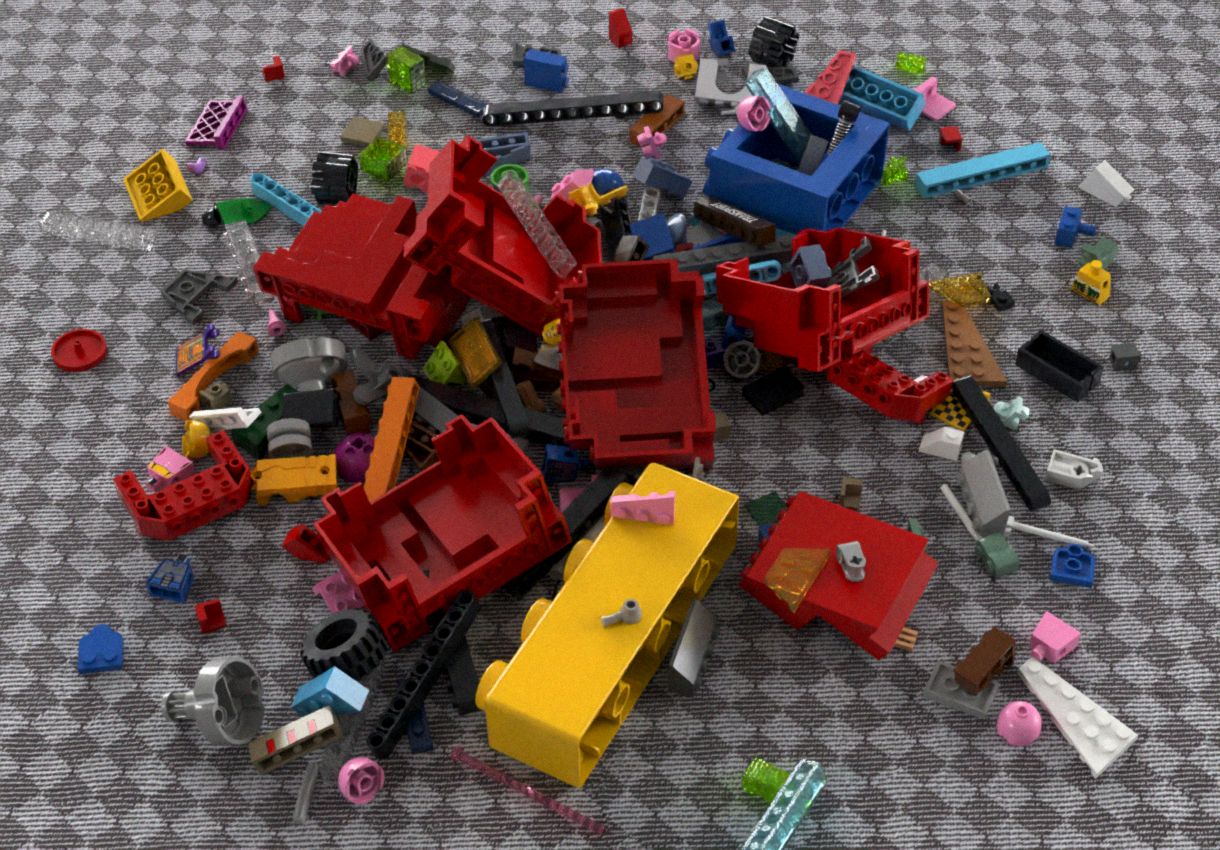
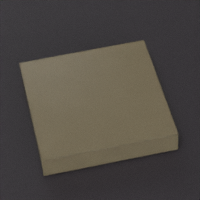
(362, 131)

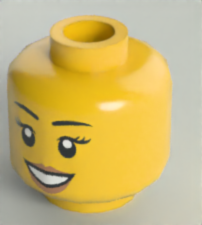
(550, 333)

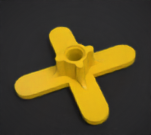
(588, 197)

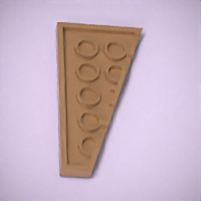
(966, 349)

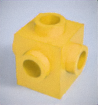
(685, 66)

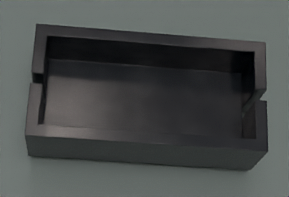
(1059, 365)

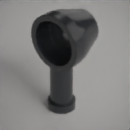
(211, 217)

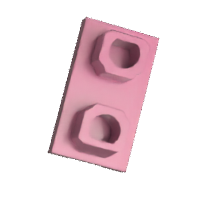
(345, 61)
(646, 138)

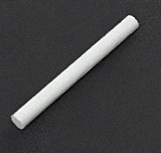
(960, 511)

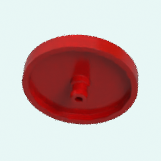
(79, 350)

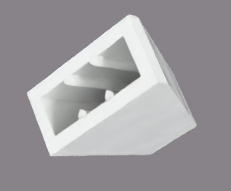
(1107, 185)

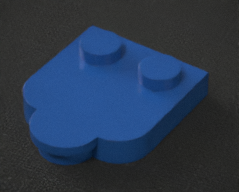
(1073, 566)
(100, 651)

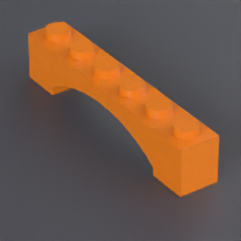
(236, 351)

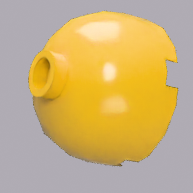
(194, 441)

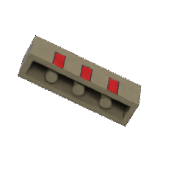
(295, 740)

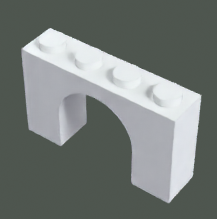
(707, 90)

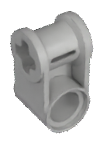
(851, 560)

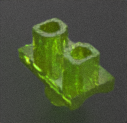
(911, 62)
(895, 171)

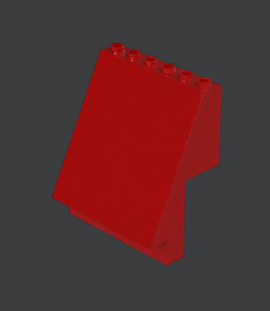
(864, 611)

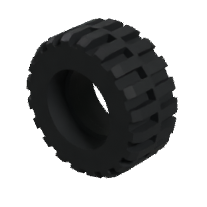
(347, 641)

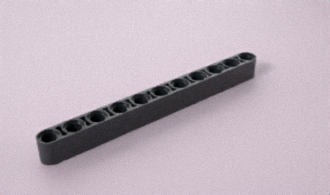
(561, 109)

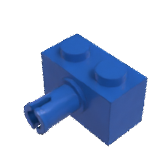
(1070, 227)

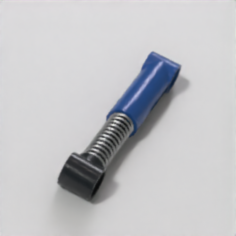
(847, 115)

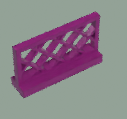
(227, 125)

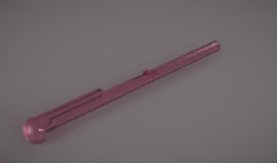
(458, 754)

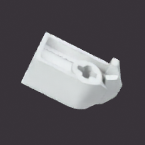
(1072, 470)

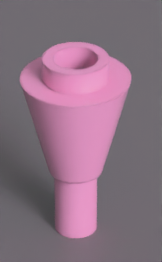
(275, 326)

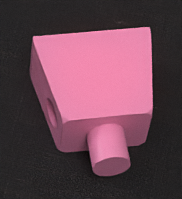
(1053, 639)

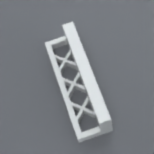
(226, 418)

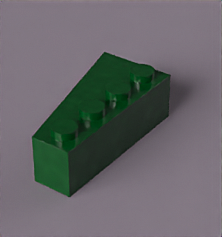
(254, 438)

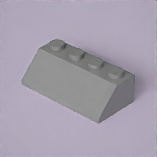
(984, 495)

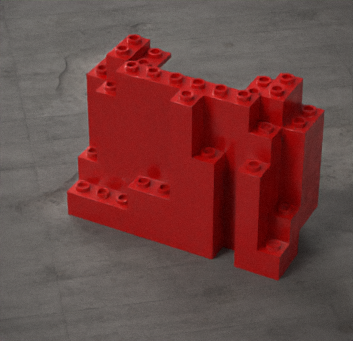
(487, 244)
(356, 268)
(815, 320)
(635, 365)
(466, 518)

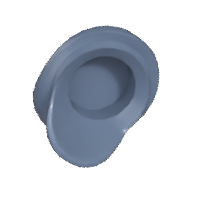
(678, 228)

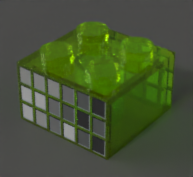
(406, 69)
(383, 158)

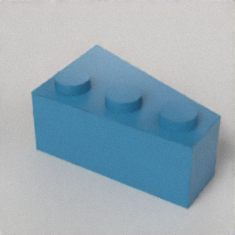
(330, 689)

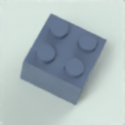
(810, 267)

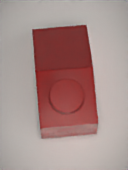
(619, 28)
(305, 544)

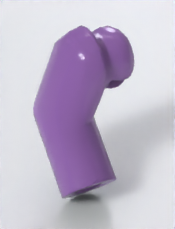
(196, 168)

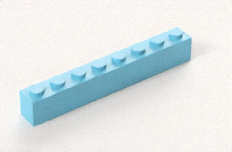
(982, 170)

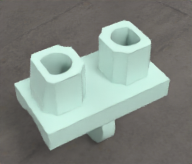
(1010, 413)

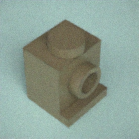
(215, 396)

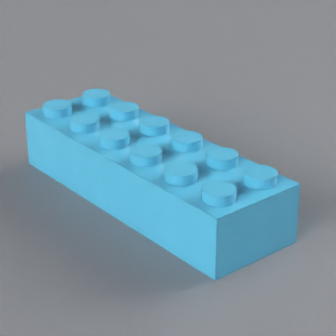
(883, 98)

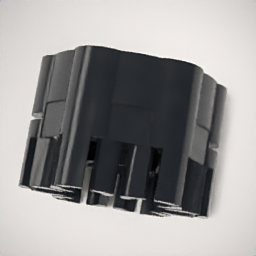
(770, 42)
(338, 177)

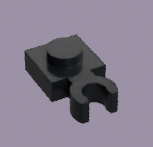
(1000, 299)

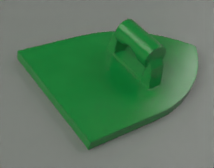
(242, 209)

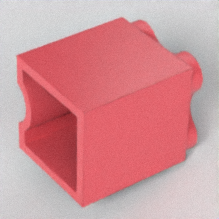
(419, 165)

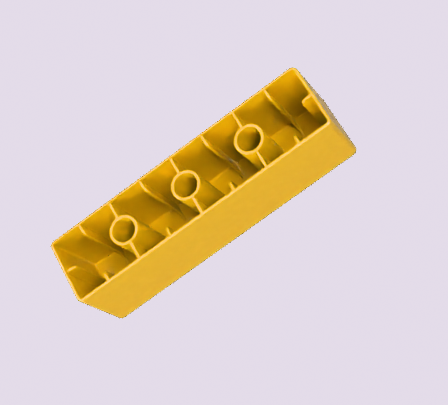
(580, 680)

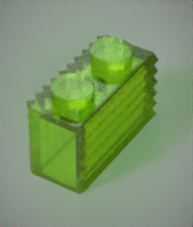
(763, 779)

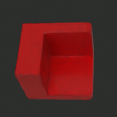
(274, 71)
(950, 135)
(210, 616)

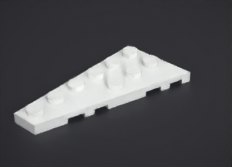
(1080, 720)

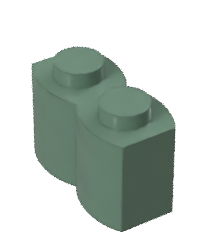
(997, 555)

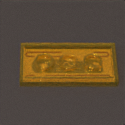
(475, 352)

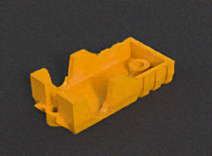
(294, 477)

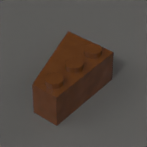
(542, 377)
(353, 416)
(420, 446)
(985, 661)

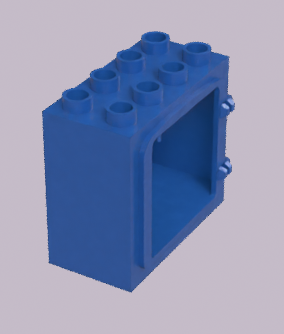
(790, 199)

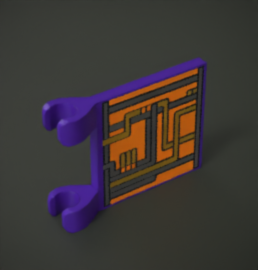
(196, 351)

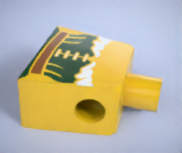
(1092, 283)

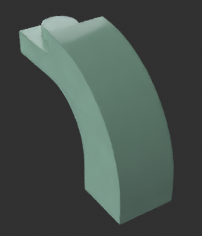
(1104, 251)

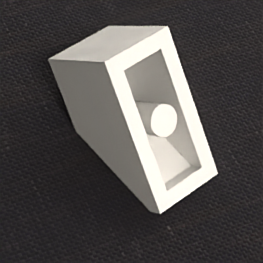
(943, 443)

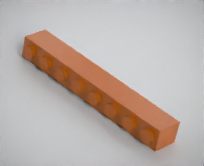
(391, 437)

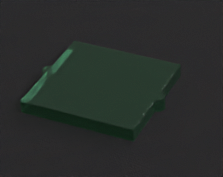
(766, 508)

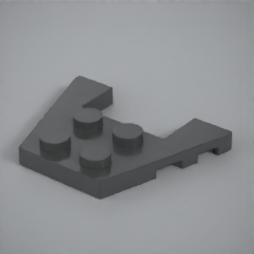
(848, 274)
(189, 287)

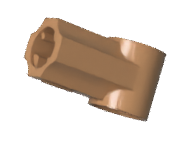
(529, 397)

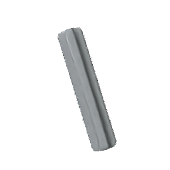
(306, 793)

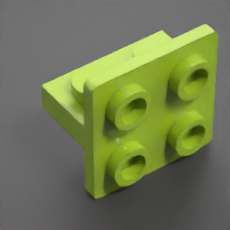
(444, 366)

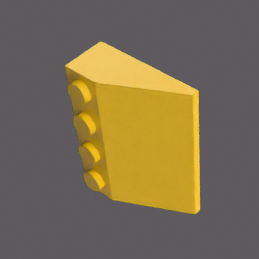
(157, 187)

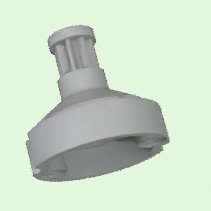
(308, 362)
(222, 702)

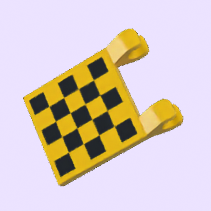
(952, 412)

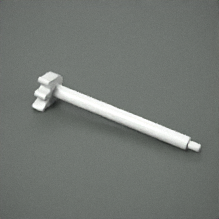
(1045, 533)

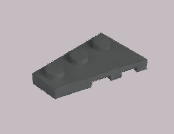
(373, 59)

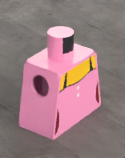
(168, 469)

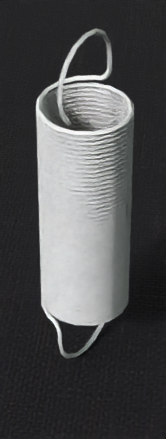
(962, 196)

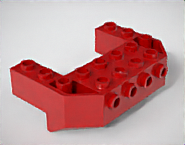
(887, 388)
(192, 500)

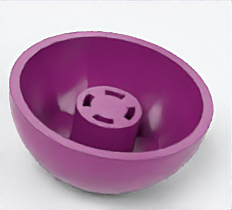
(354, 456)

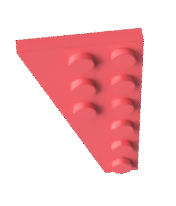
(833, 80)

